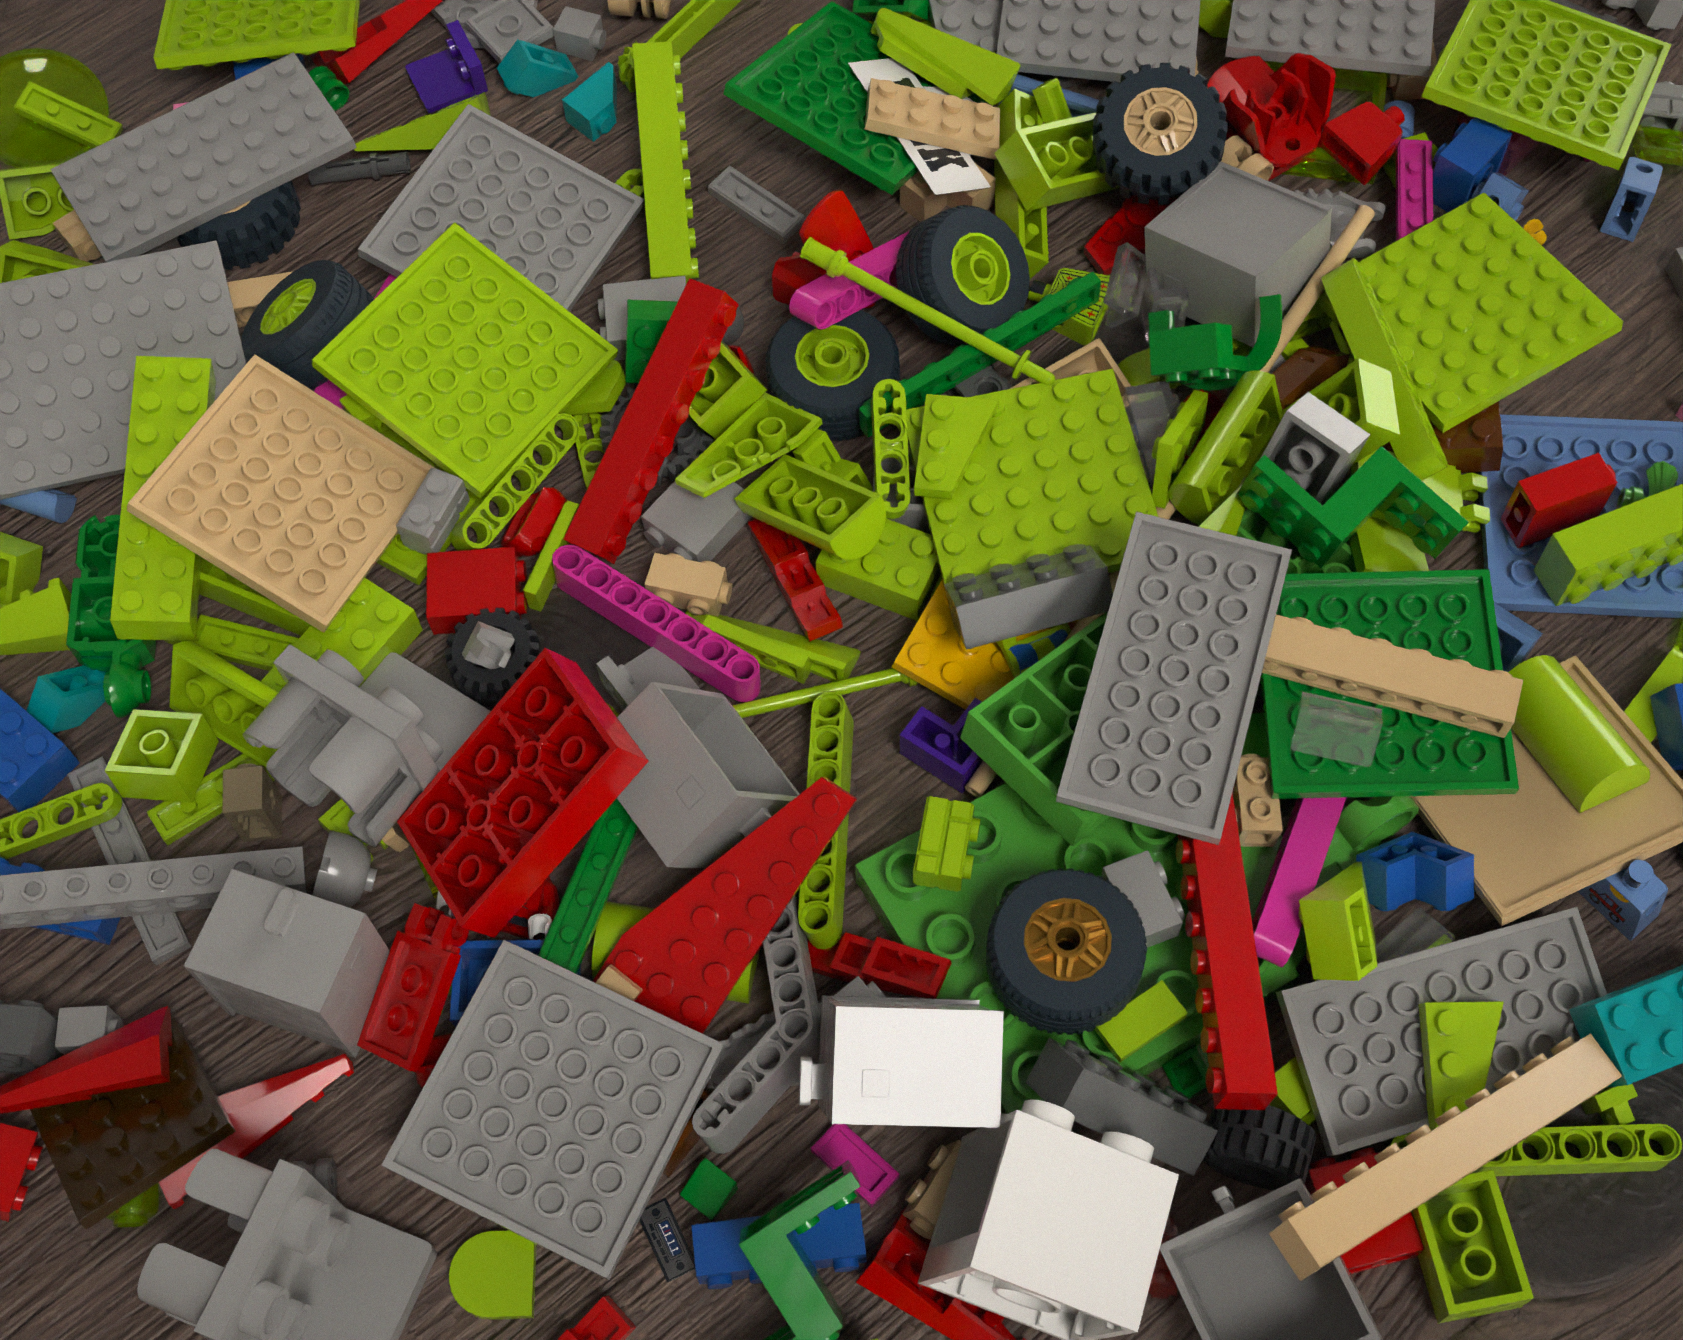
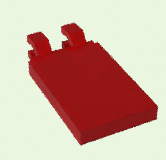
(413, 988)

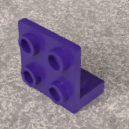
(448, 74)

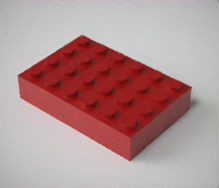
(520, 793)

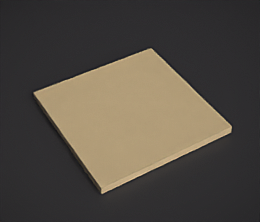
(1537, 844)

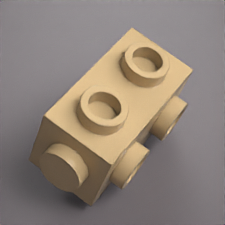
(689, 583)
(1256, 812)
(927, 1196)

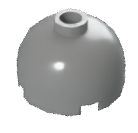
(344, 870)

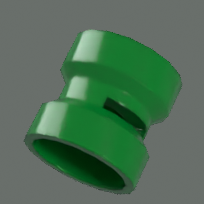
(332, 88)

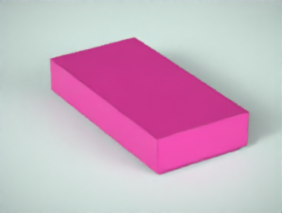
(873, 1171)

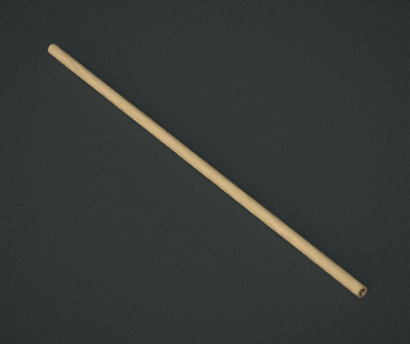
(1291, 322)

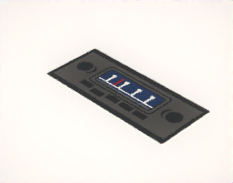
(667, 1240)

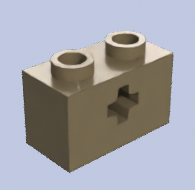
(252, 803)

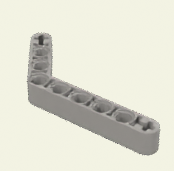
(712, 1119)

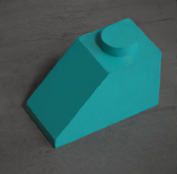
(535, 69)
(593, 104)
(66, 697)

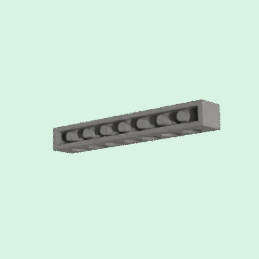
(137, 887)

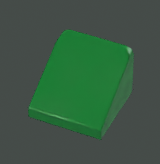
(1188, 1071)
(709, 1189)

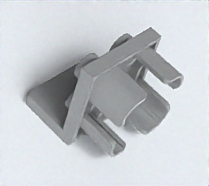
(363, 743)
(298, 1268)

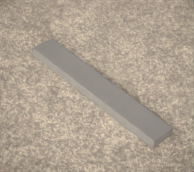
(123, 844)

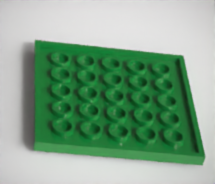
(820, 101)
(1415, 755)

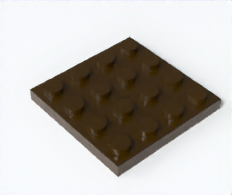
(133, 1136)

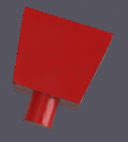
(1363, 139)

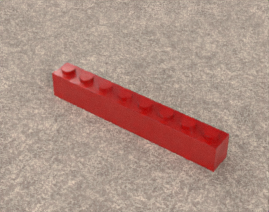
(652, 420)
(1226, 971)

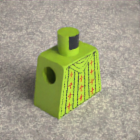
(1083, 325)

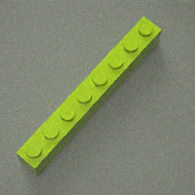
(662, 160)

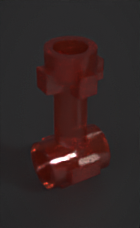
(1162, 1282)

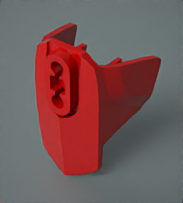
(1277, 105)
(831, 224)

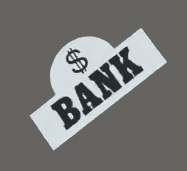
(941, 167)

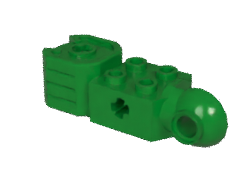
(89, 624)

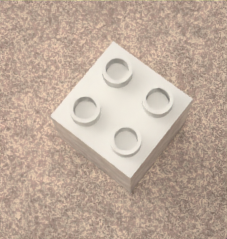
(1051, 1225)

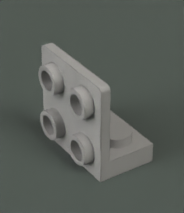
(629, 680)

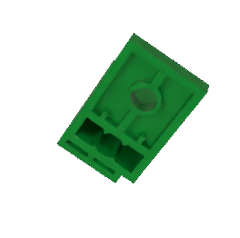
(1377, 485)
(784, 1264)

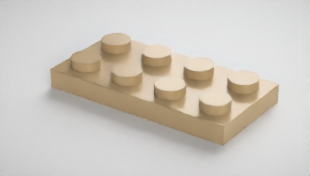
(932, 118)

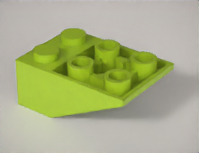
(1339, 927)

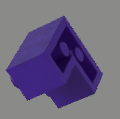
(938, 747)

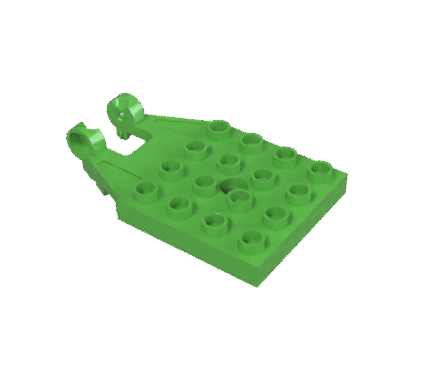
(1021, 843)

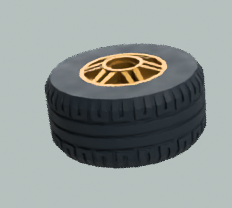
(1065, 951)

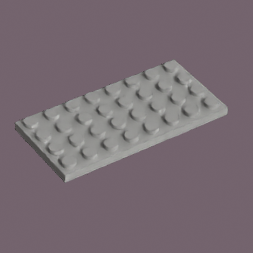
(203, 159)
(1175, 678)
(1364, 1036)

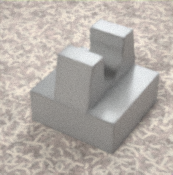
(488, 646)

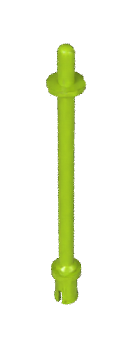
(838, 264)
(810, 694)

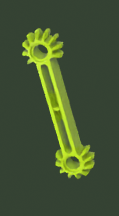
(683, 30)

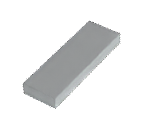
(756, 204)

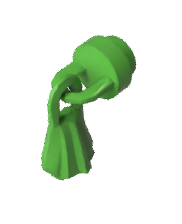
(1660, 478)

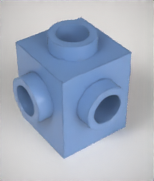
(1506, 190)

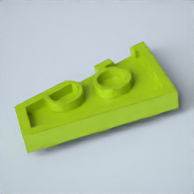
(948, 440)
(1176, 443)
(1456, 1051)

